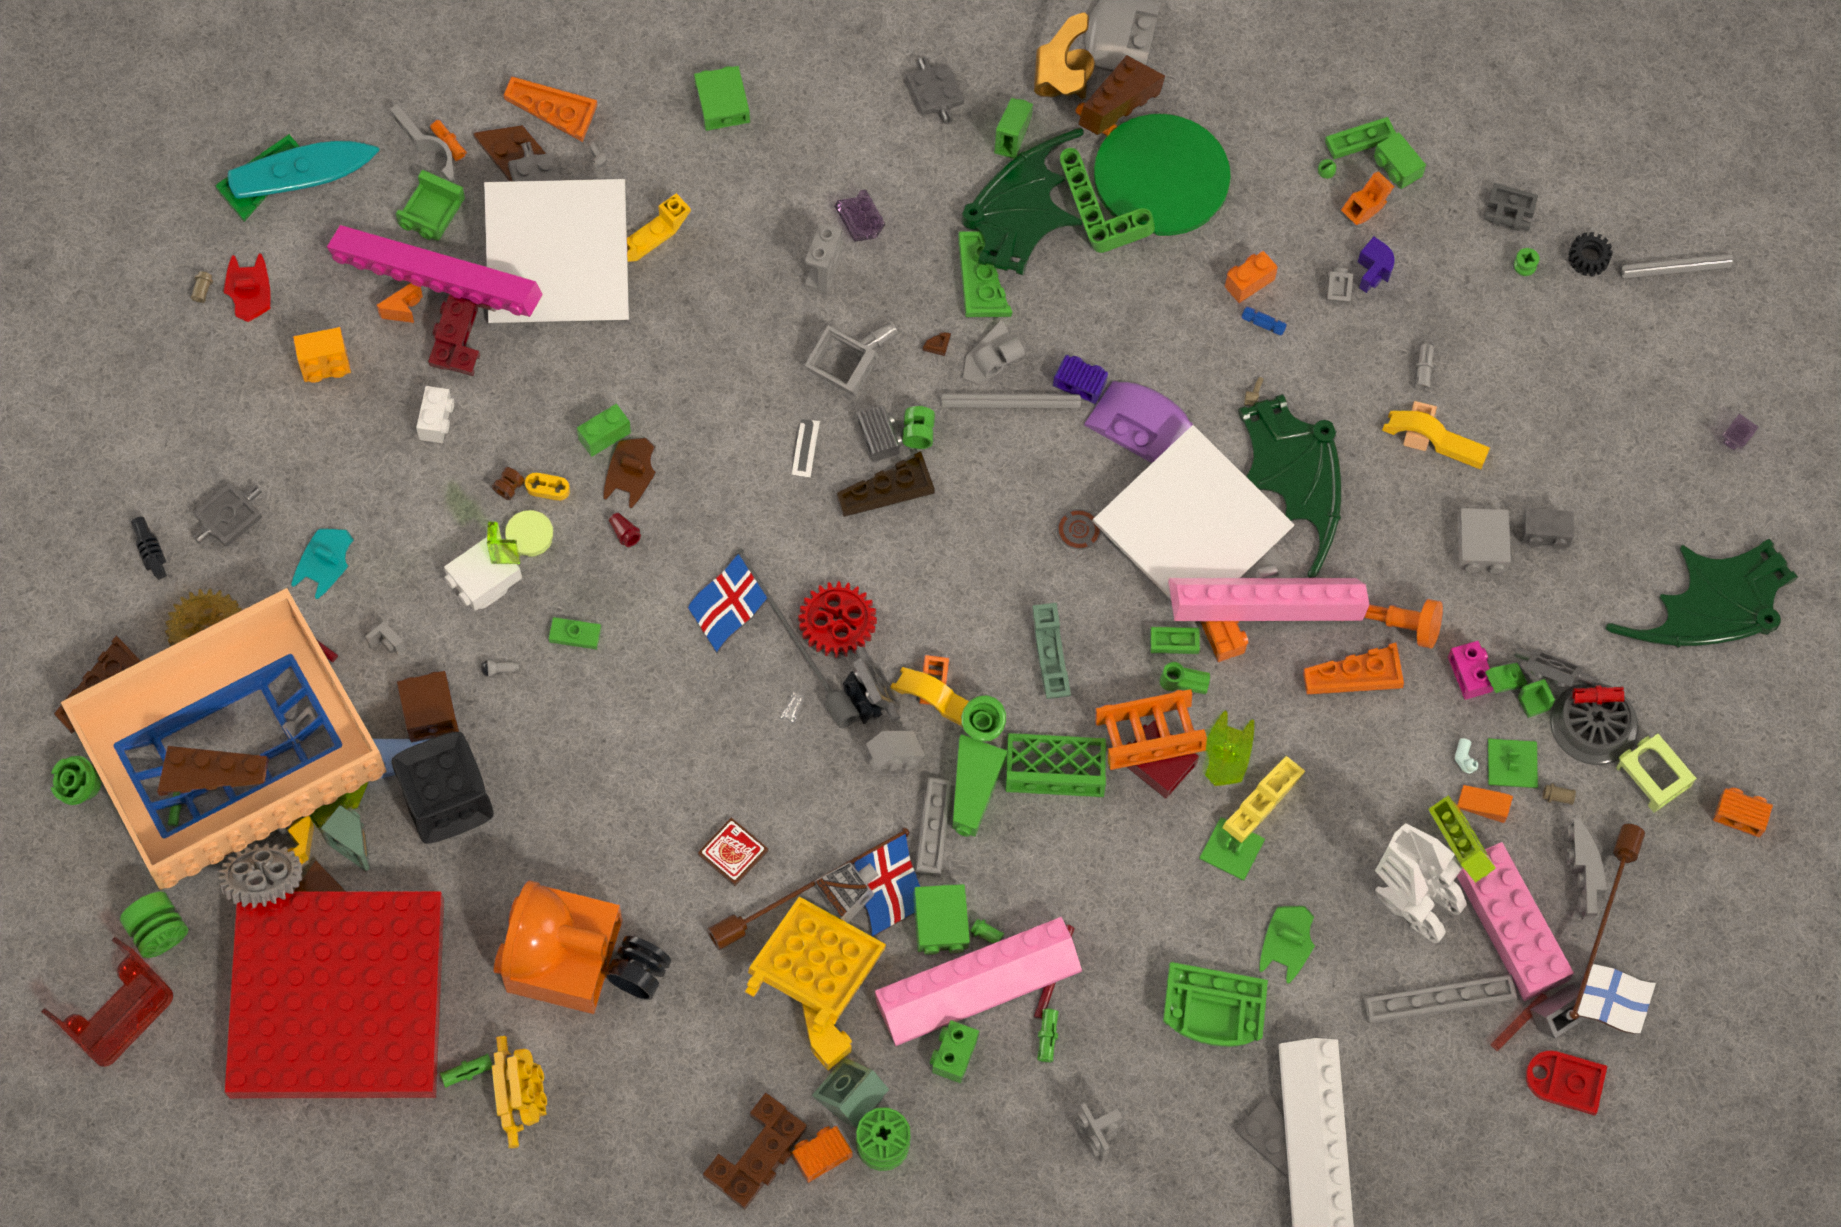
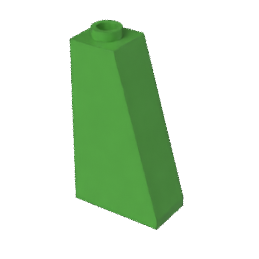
(976, 779)

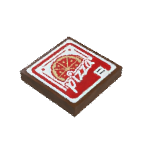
(733, 851)

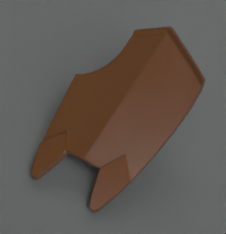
(630, 469)

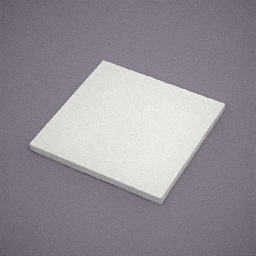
(566, 240)
(1192, 516)

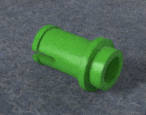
(986, 931)

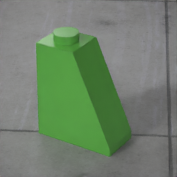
(1013, 127)

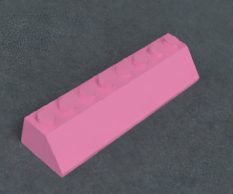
(1268, 599)
(978, 981)

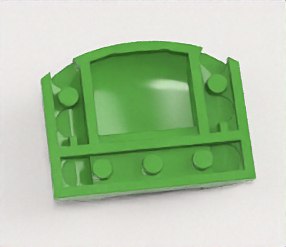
(1214, 1005)

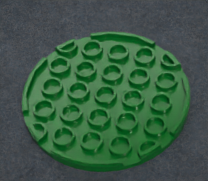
(1165, 168)

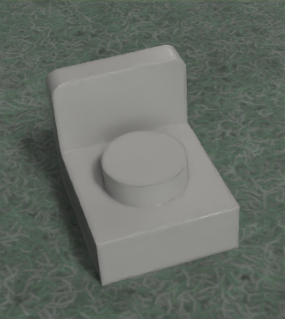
(1339, 285)
(387, 636)

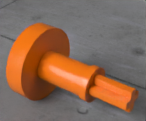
(1426, 622)

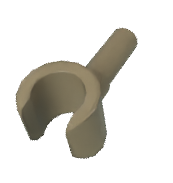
(1252, 397)

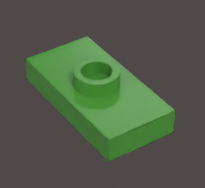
(575, 633)
(1506, 677)

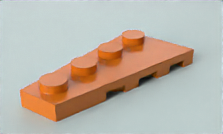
(1365, 672)

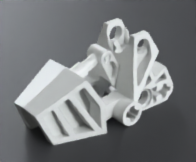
(1416, 872)

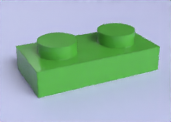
(1174, 640)

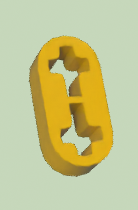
(548, 486)

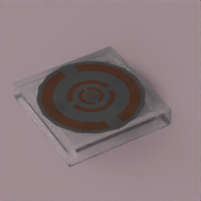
(1076, 531)

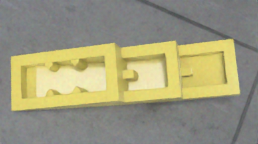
(1263, 799)

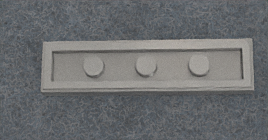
(933, 826)

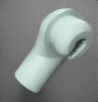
(1462, 758)

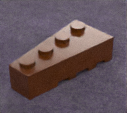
(1124, 89)

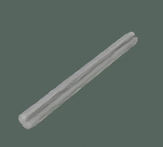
(1011, 400)

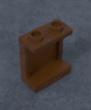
(427, 706)

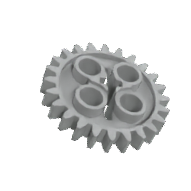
(260, 875)

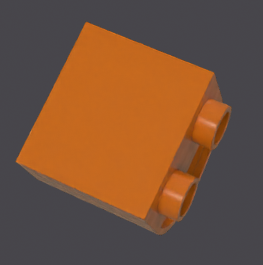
(558, 947)

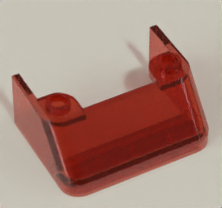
(123, 1015)

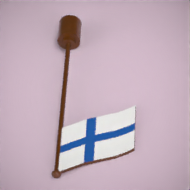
(1604, 991)

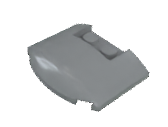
(1121, 30)

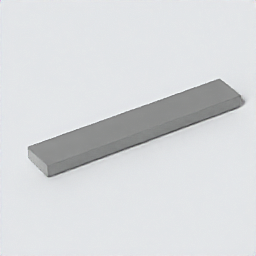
(1440, 999)

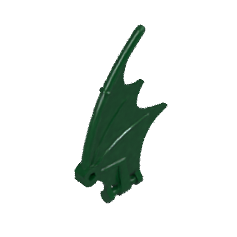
(1017, 207)
(1298, 466)
(1723, 601)

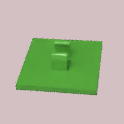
(1512, 763)
(1230, 854)

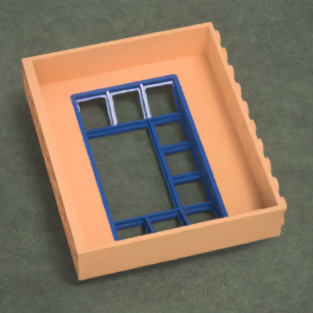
(190, 684)

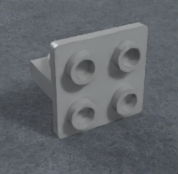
(1098, 1130)

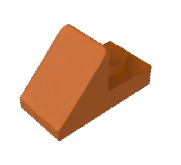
(397, 305)

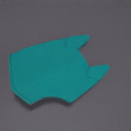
(324, 559)

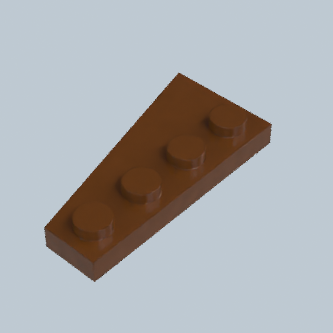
(199, 769)

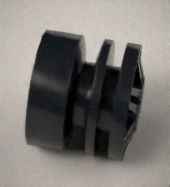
(637, 969)

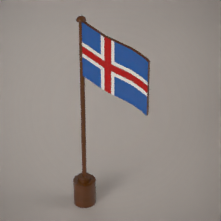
(888, 906)

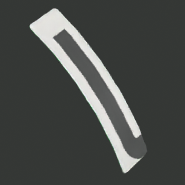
(805, 448)

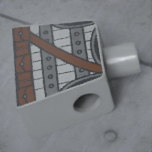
(847, 889)

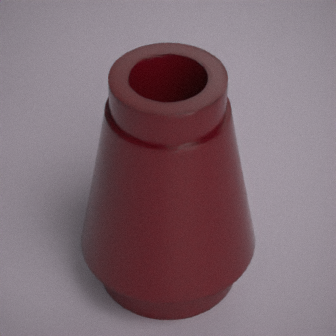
(625, 531)

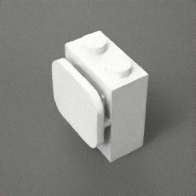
(478, 579)

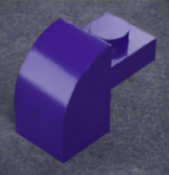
(1378, 260)

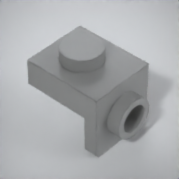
(306, 718)

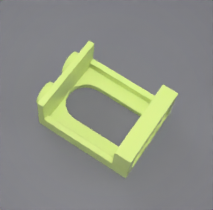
(1658, 798)

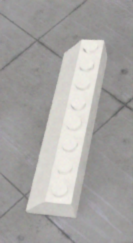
(1315, 1133)

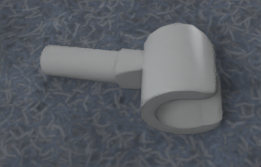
(599, 160)

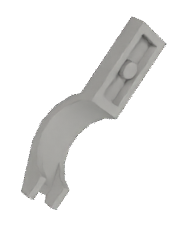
(423, 142)

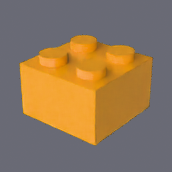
(322, 355)

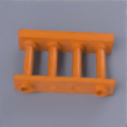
(1155, 749)

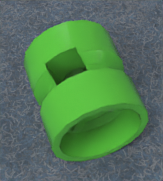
(918, 427)

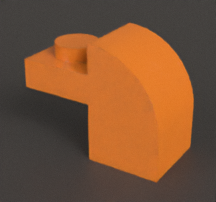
(1369, 200)

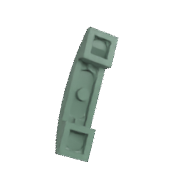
(1050, 651)

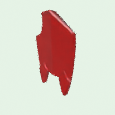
(248, 288)

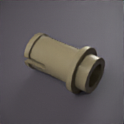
(201, 287)
(1558, 794)

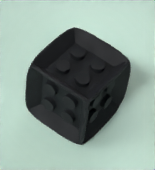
(442, 787)

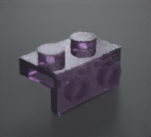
(860, 216)

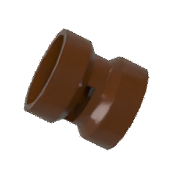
(508, 483)

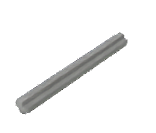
(1676, 266)

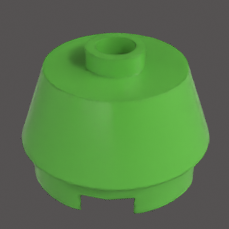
(75, 780)

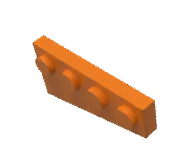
(556, 107)

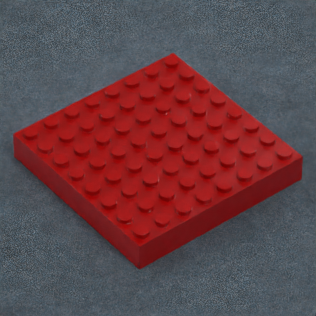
(336, 996)

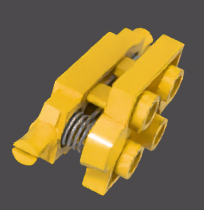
(517, 1090)

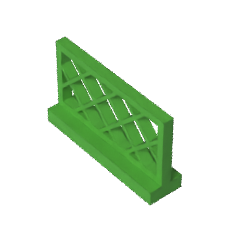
(1050, 783)

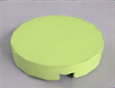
(531, 531)

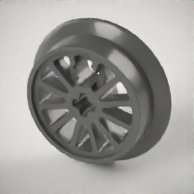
(1585, 750)

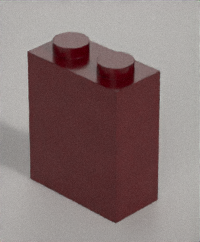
(1166, 773)

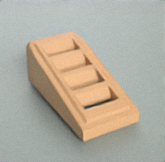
(1415, 439)

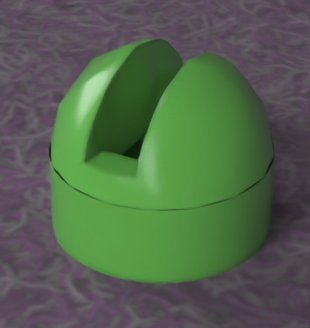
(1329, 171)

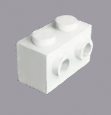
(434, 414)

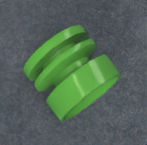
(153, 924)
(872, 1149)

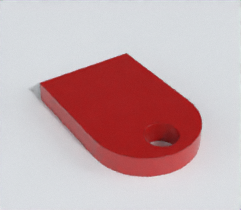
(1568, 1081)

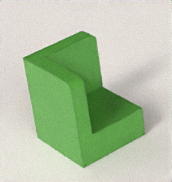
(1536, 698)

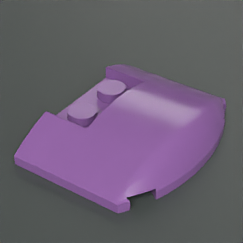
(1138, 419)

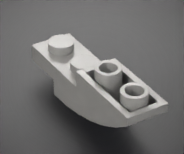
(1587, 862)

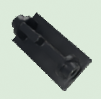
(856, 692)

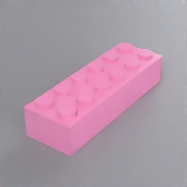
(1516, 926)

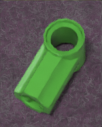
(1186, 679)

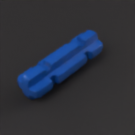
(1264, 320)

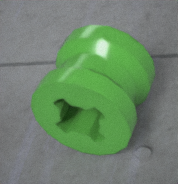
(1524, 267)

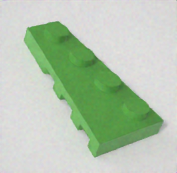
(980, 283)

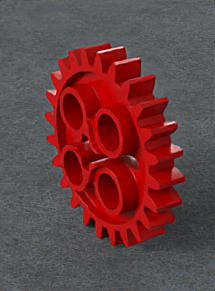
(849, 603)

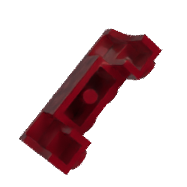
(453, 334)

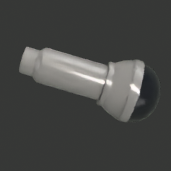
(491, 668)

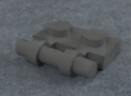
(1511, 201)

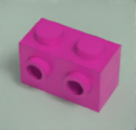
(1470, 669)

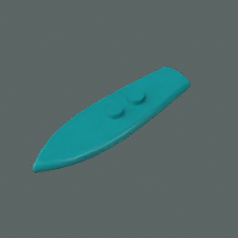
(299, 168)

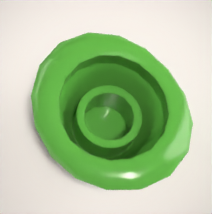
(983, 718)

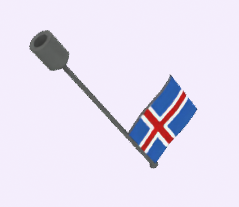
(733, 601)

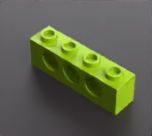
(1462, 839)

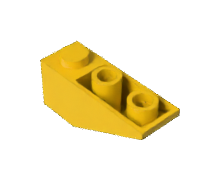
(828, 1046)

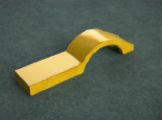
(1443, 440)
(932, 691)

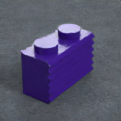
(1080, 378)

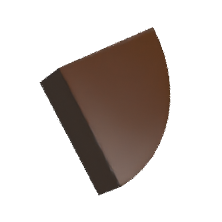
(938, 344)

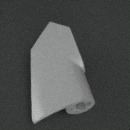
(992, 355)

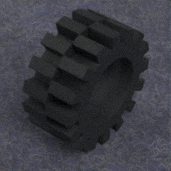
(1578, 260)

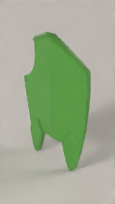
(1288, 939)

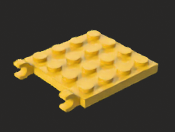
(815, 961)

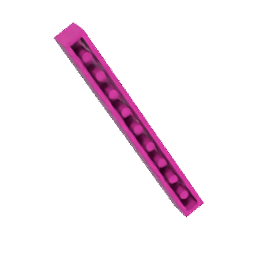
(435, 271)

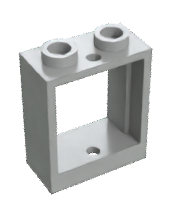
(862, 370)

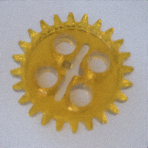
(192, 612)

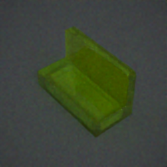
(501, 550)

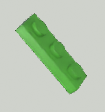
(1359, 138)

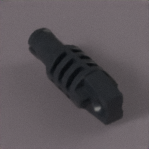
(149, 548)

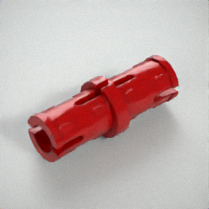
(1598, 695)

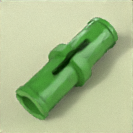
(1047, 1035)
(466, 1070)

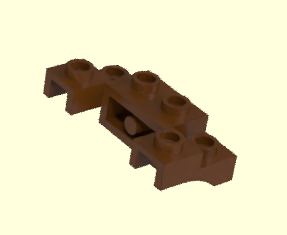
(762, 1158)

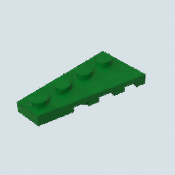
(246, 206)

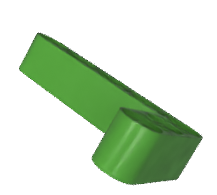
(1090, 209)

